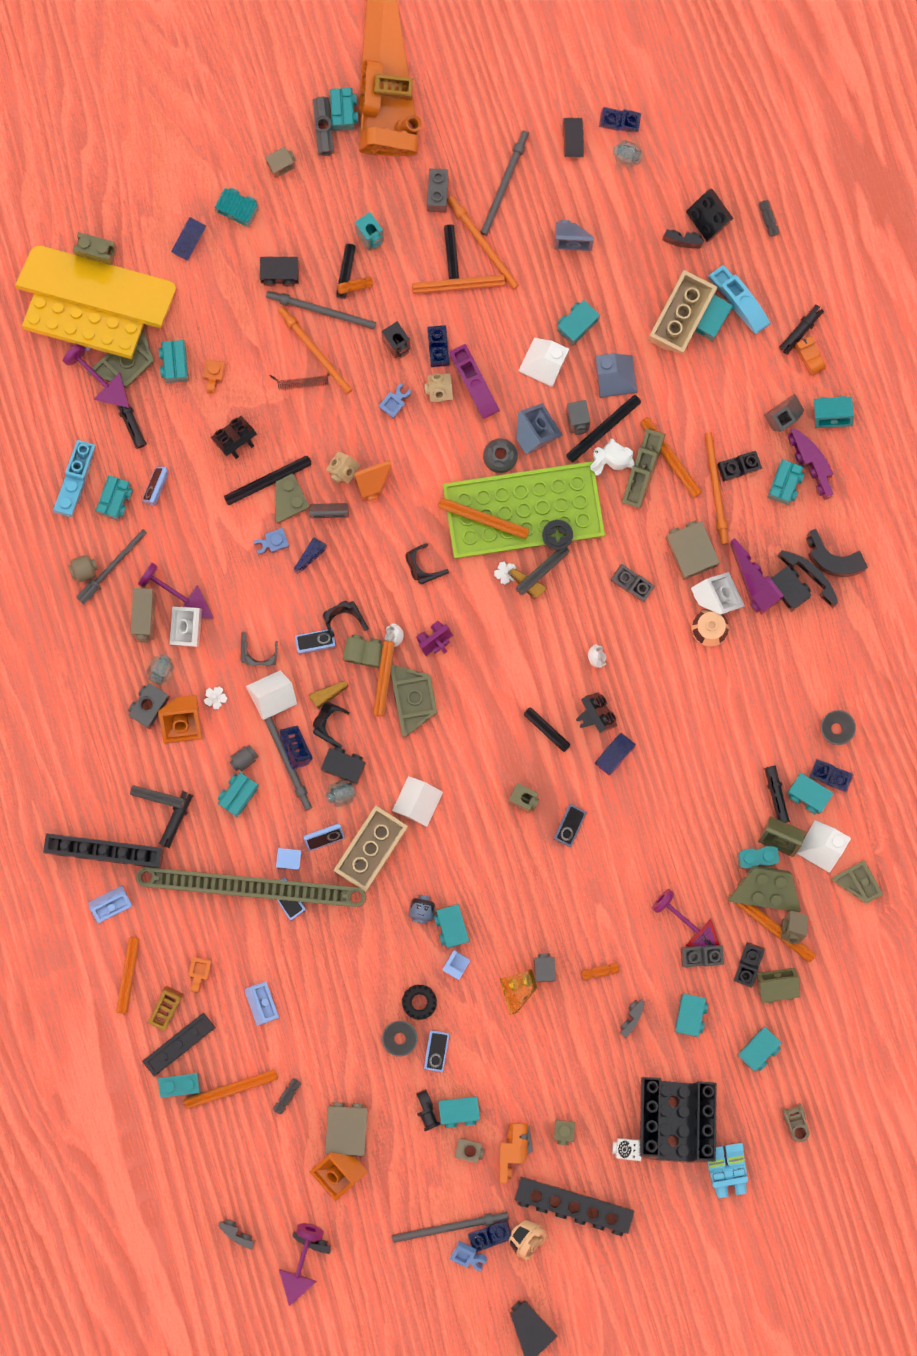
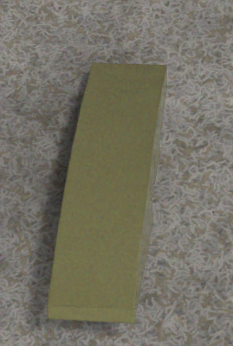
(644, 468)

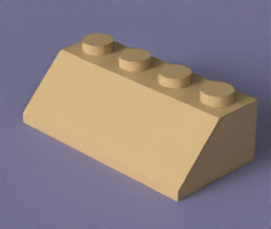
(682, 313)

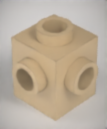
(439, 387)
(342, 468)

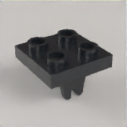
(709, 214)
(234, 436)
(597, 713)

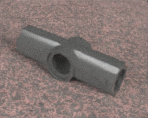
(323, 136)

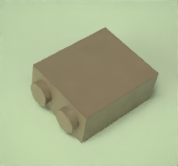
(692, 549)
(143, 614)
(346, 1129)

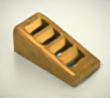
(393, 93)
(534, 591)
(324, 695)
(172, 993)

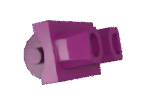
(436, 641)

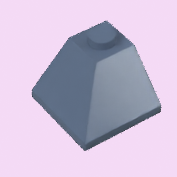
(572, 237)
(615, 375)
(536, 428)

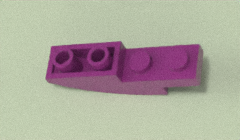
(474, 381)
(809, 454)

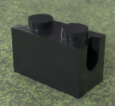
(279, 271)
(396, 340)
(791, 587)
(343, 765)

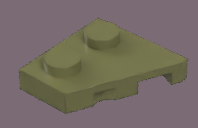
(289, 498)
(859, 882)

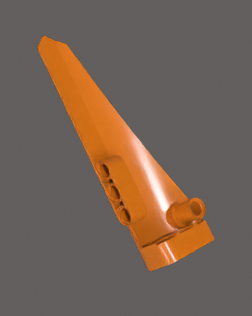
(385, 118)

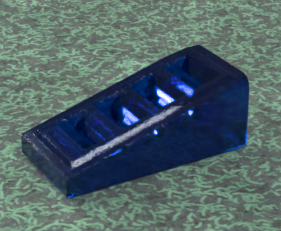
(313, 550)
(304, 754)

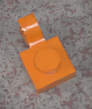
(213, 372)
(199, 971)

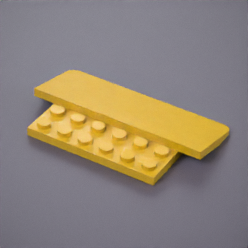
(91, 301)

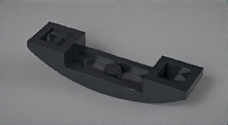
(792, 559)

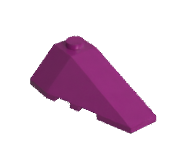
(760, 589)

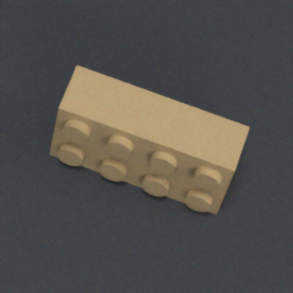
(371, 848)

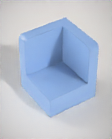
(288, 859)
(456, 965)

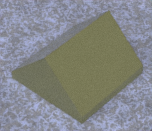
(783, 836)

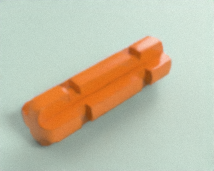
(355, 285)
(600, 971)

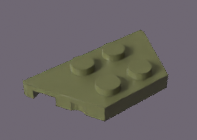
(129, 369)
(413, 698)
(767, 889)

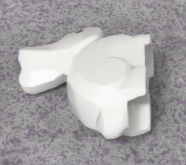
(613, 455)

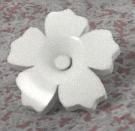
(503, 574)
(215, 697)

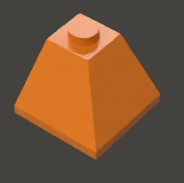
(373, 480)
(180, 720)
(338, 1173)

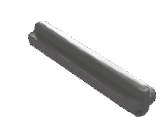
(157, 797)

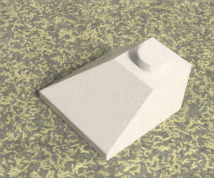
(544, 361)
(718, 594)
(823, 845)

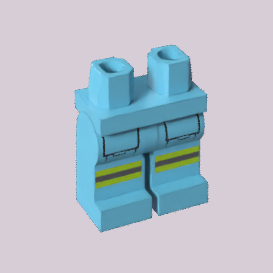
(731, 1174)

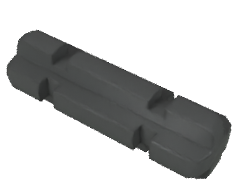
(769, 218)
(287, 1095)

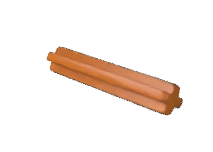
(383, 678)
(127, 976)

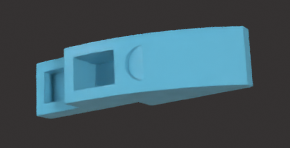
(741, 298)
(75, 478)

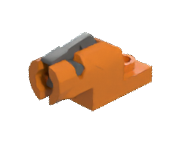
(515, 1150)

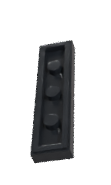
(178, 1044)

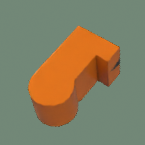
(810, 355)

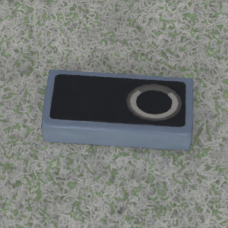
(570, 825)

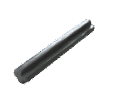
(541, 571)

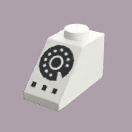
(627, 1149)

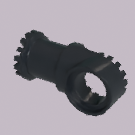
(427, 1115)

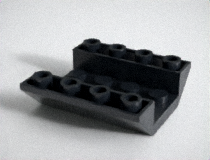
(689, 1122)

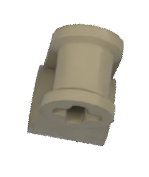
(796, 1121)

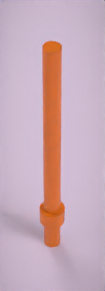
(461, 213)
(292, 323)
(721, 525)

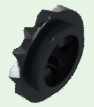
(564, 528)

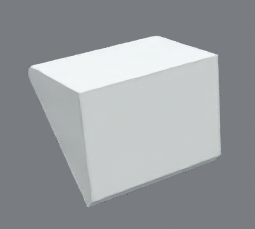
(185, 626)
(272, 694)
(417, 801)

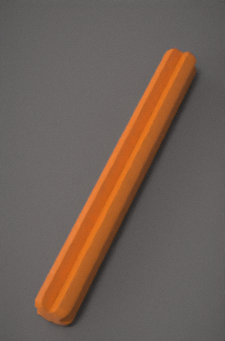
(458, 284)
(674, 462)
(483, 518)
(775, 928)
(230, 1089)

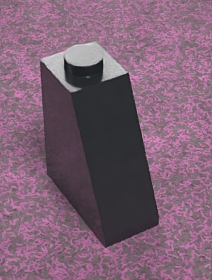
(531, 1329)

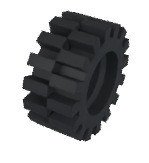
(431, 1002)

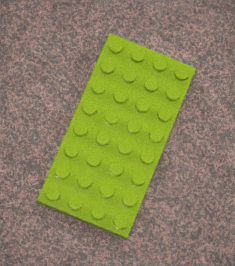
(526, 500)

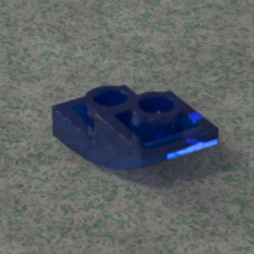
(620, 120)
(188, 238)
(438, 346)
(615, 753)
(831, 775)
(490, 1236)

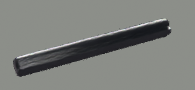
(603, 428)
(267, 480)

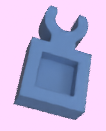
(393, 403)
(274, 540)
(465, 1255)

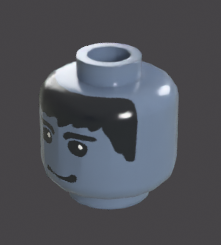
(421, 909)

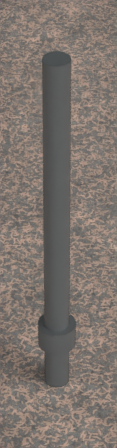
(518, 150)
(285, 299)
(300, 790)
(487, 1219)

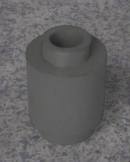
(243, 758)

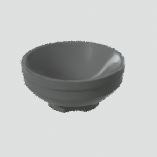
(500, 465)
(842, 718)
(399, 1027)

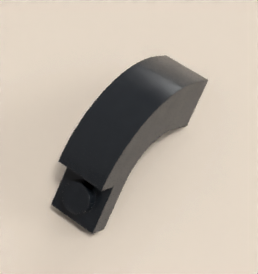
(832, 564)

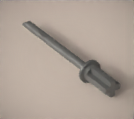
(93, 586)

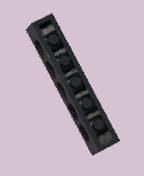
(103, 851)
(527, 1186)

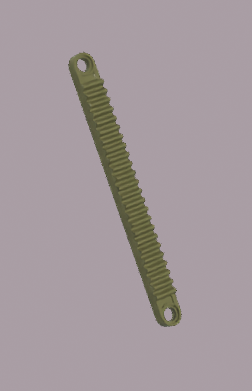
(251, 887)

